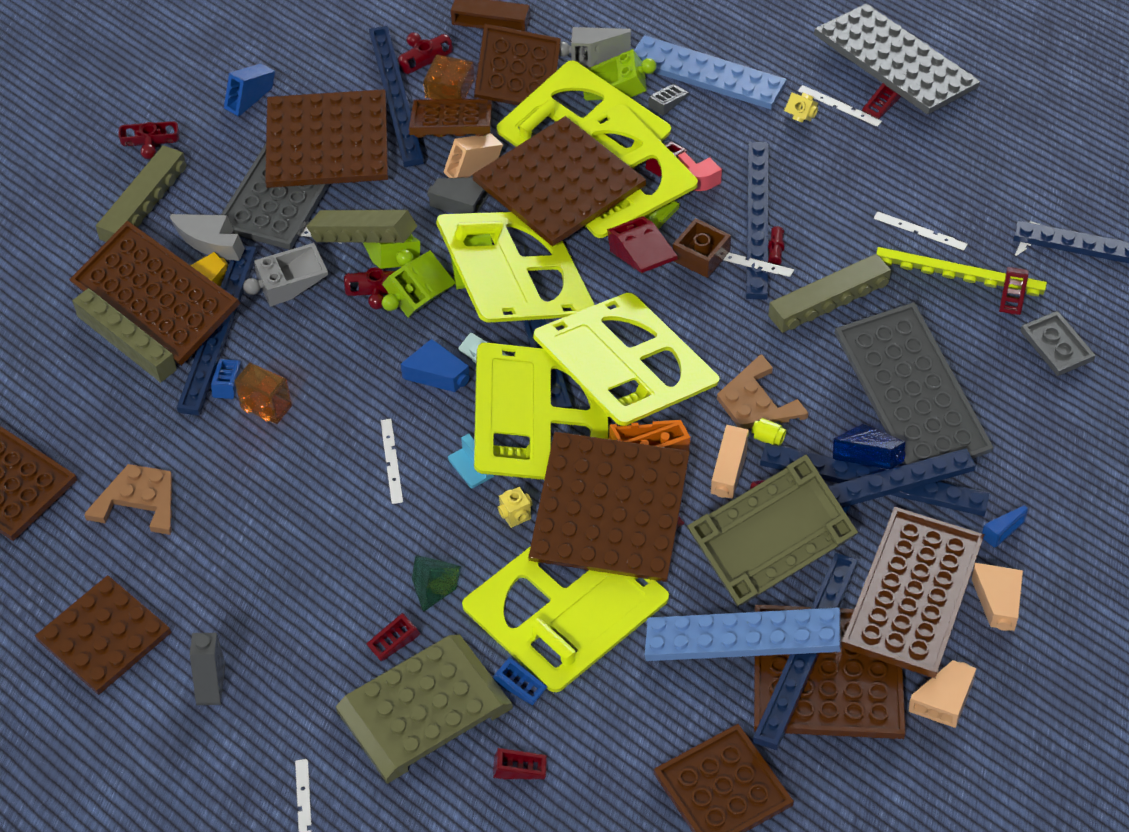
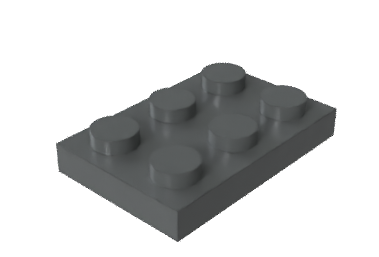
(1057, 343)

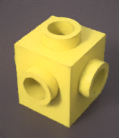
(801, 107)
(515, 506)

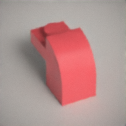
(706, 172)

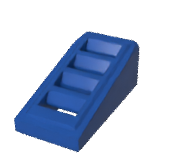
(224, 380)
(1002, 527)
(518, 670)

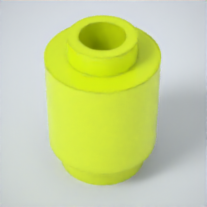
(768, 432)

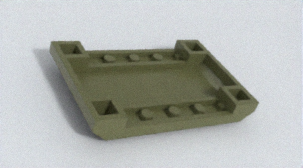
(772, 531)
(421, 705)

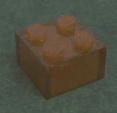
(448, 78)
(263, 393)

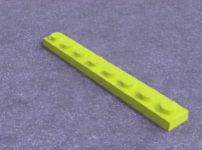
(952, 270)

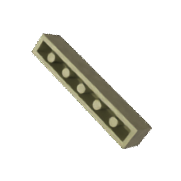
(143, 192)
(362, 226)
(829, 293)
(124, 335)

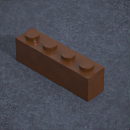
(498, 13)

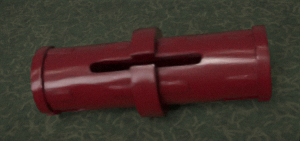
(776, 245)

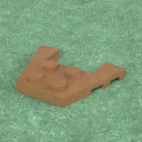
(748, 402)
(140, 489)

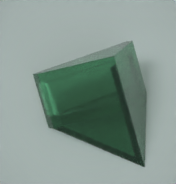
(433, 580)

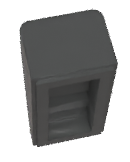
(666, 105)

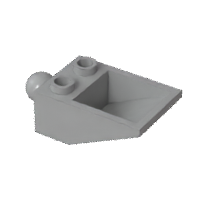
(596, 45)
(286, 274)

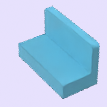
(464, 463)

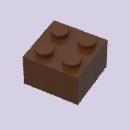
(702, 247)

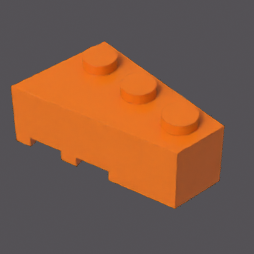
(660, 433)

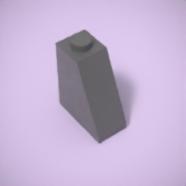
(457, 195)
(207, 668)

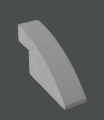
(209, 234)

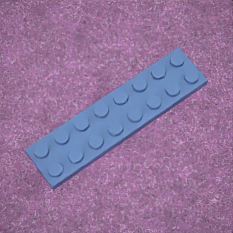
(712, 72)
(743, 634)

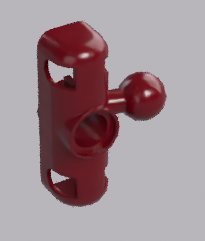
(423, 51)
(149, 136)
(369, 284)

